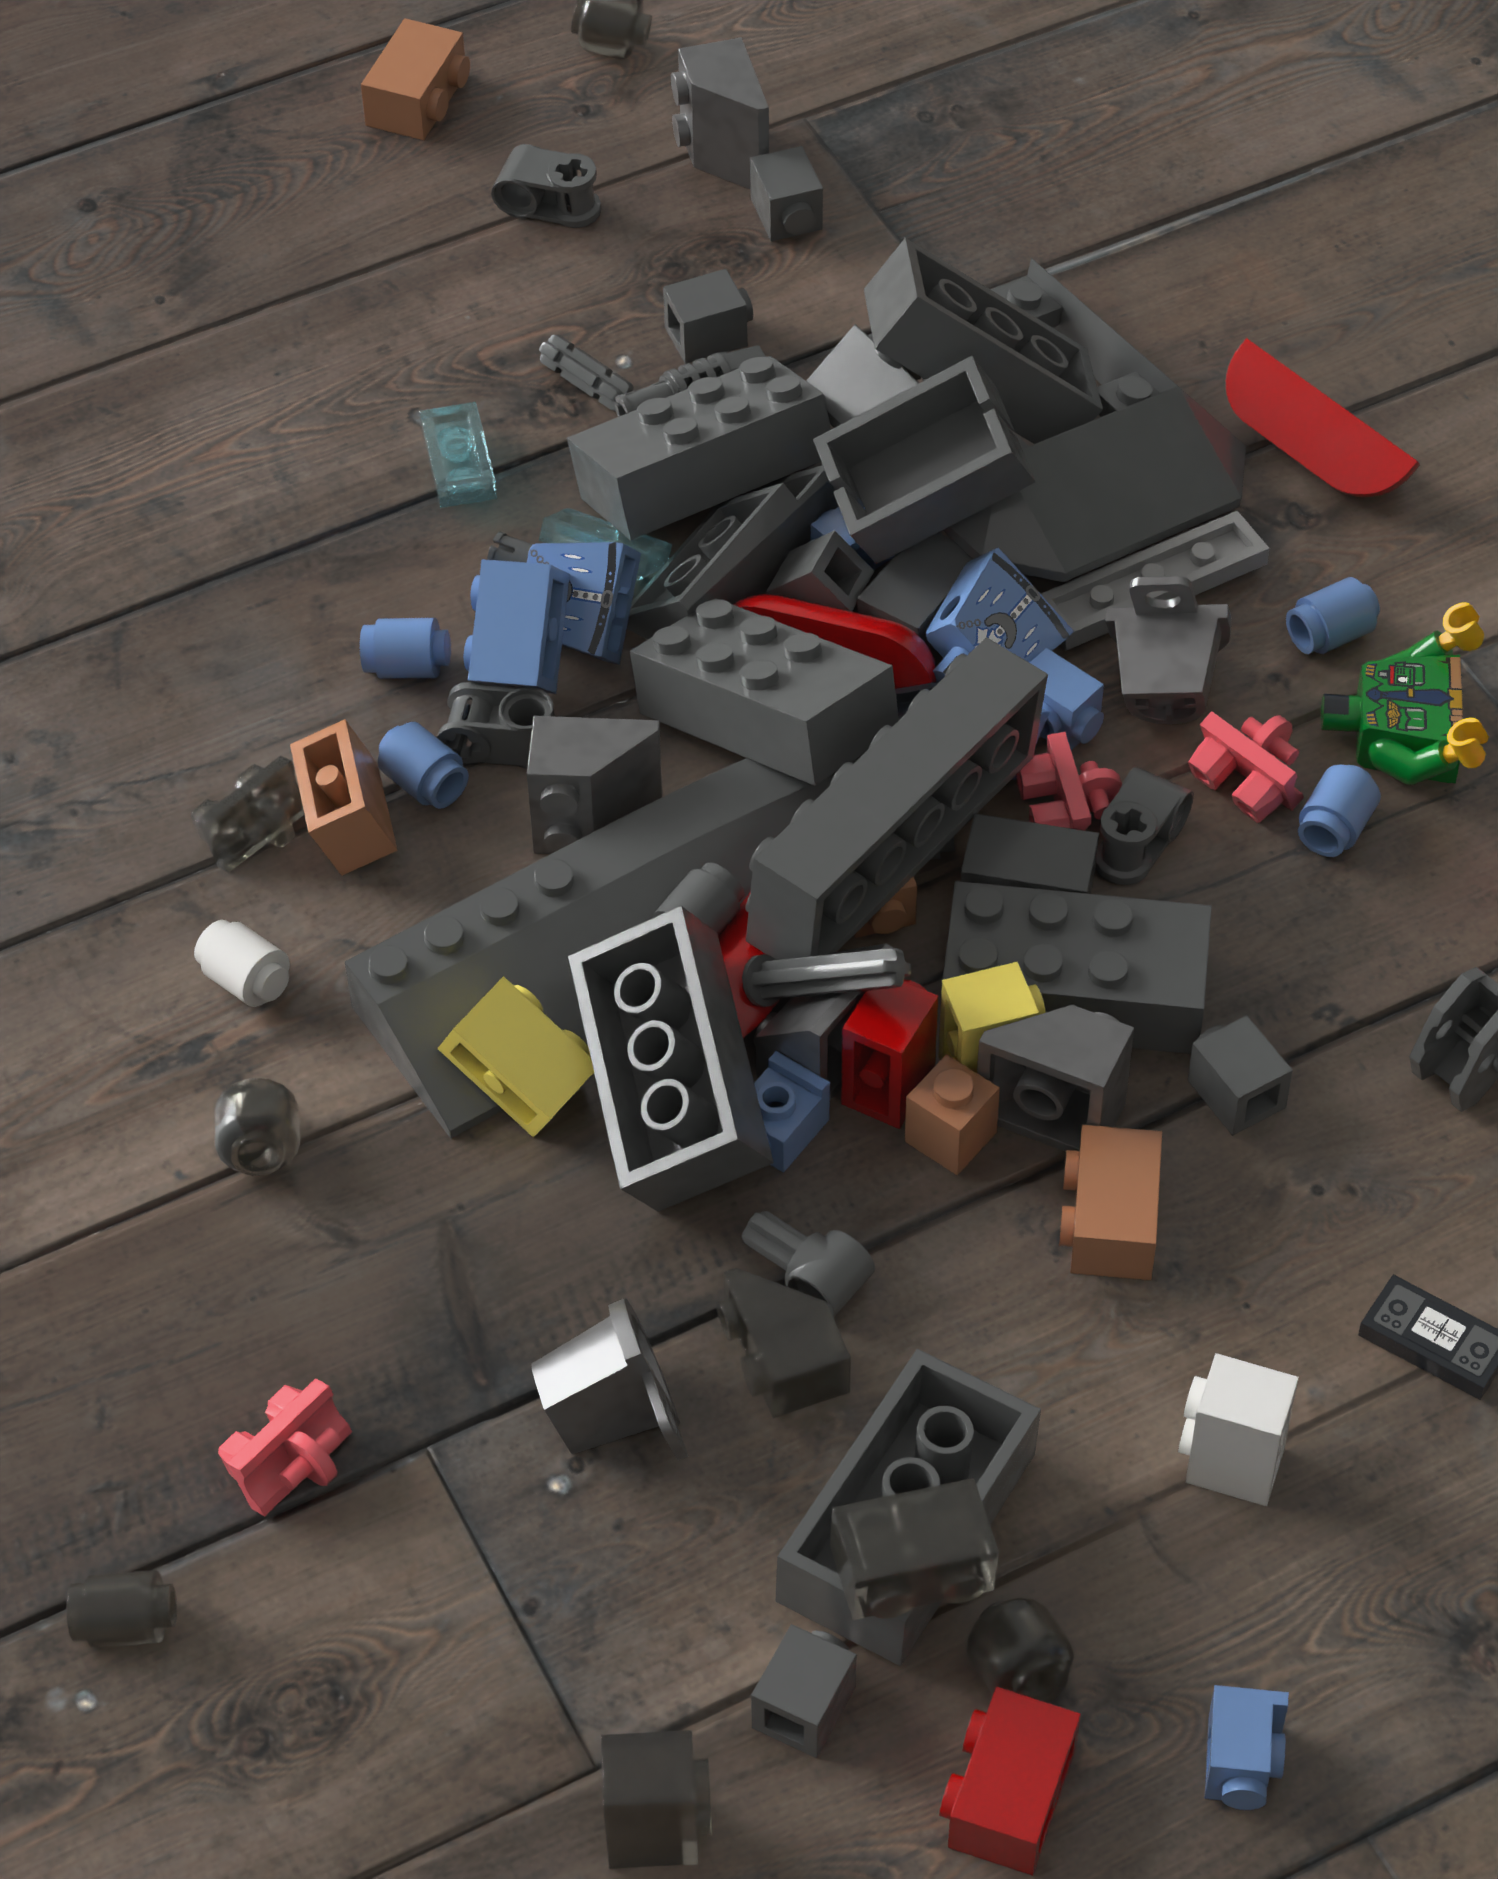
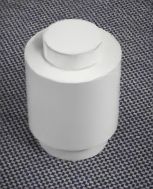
(242, 962)

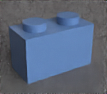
(517, 625)

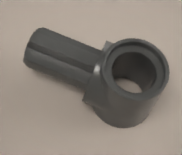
(817, 1265)

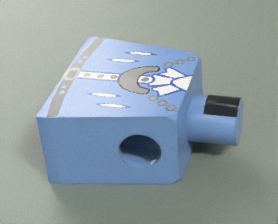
(598, 593)
(998, 604)

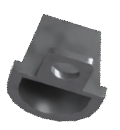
(1167, 649)
(607, 1385)

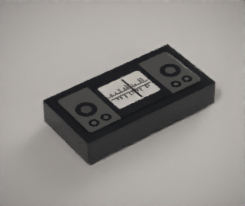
(1433, 1336)

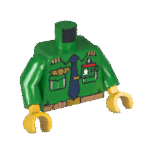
(1412, 707)

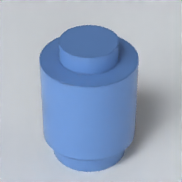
(1333, 616)
(404, 648)
(422, 765)
(1338, 810)

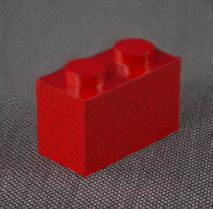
(888, 1050)
(1011, 1780)

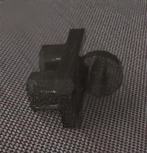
(252, 815)

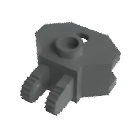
(1461, 1039)

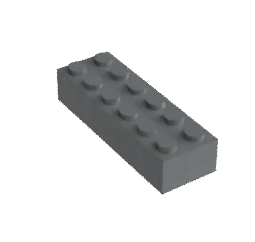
(895, 805)

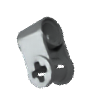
(543, 183)
(495, 722)
(1140, 825)

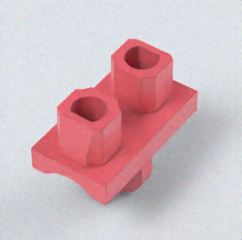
(1267, 778)
(1073, 794)
(289, 1448)

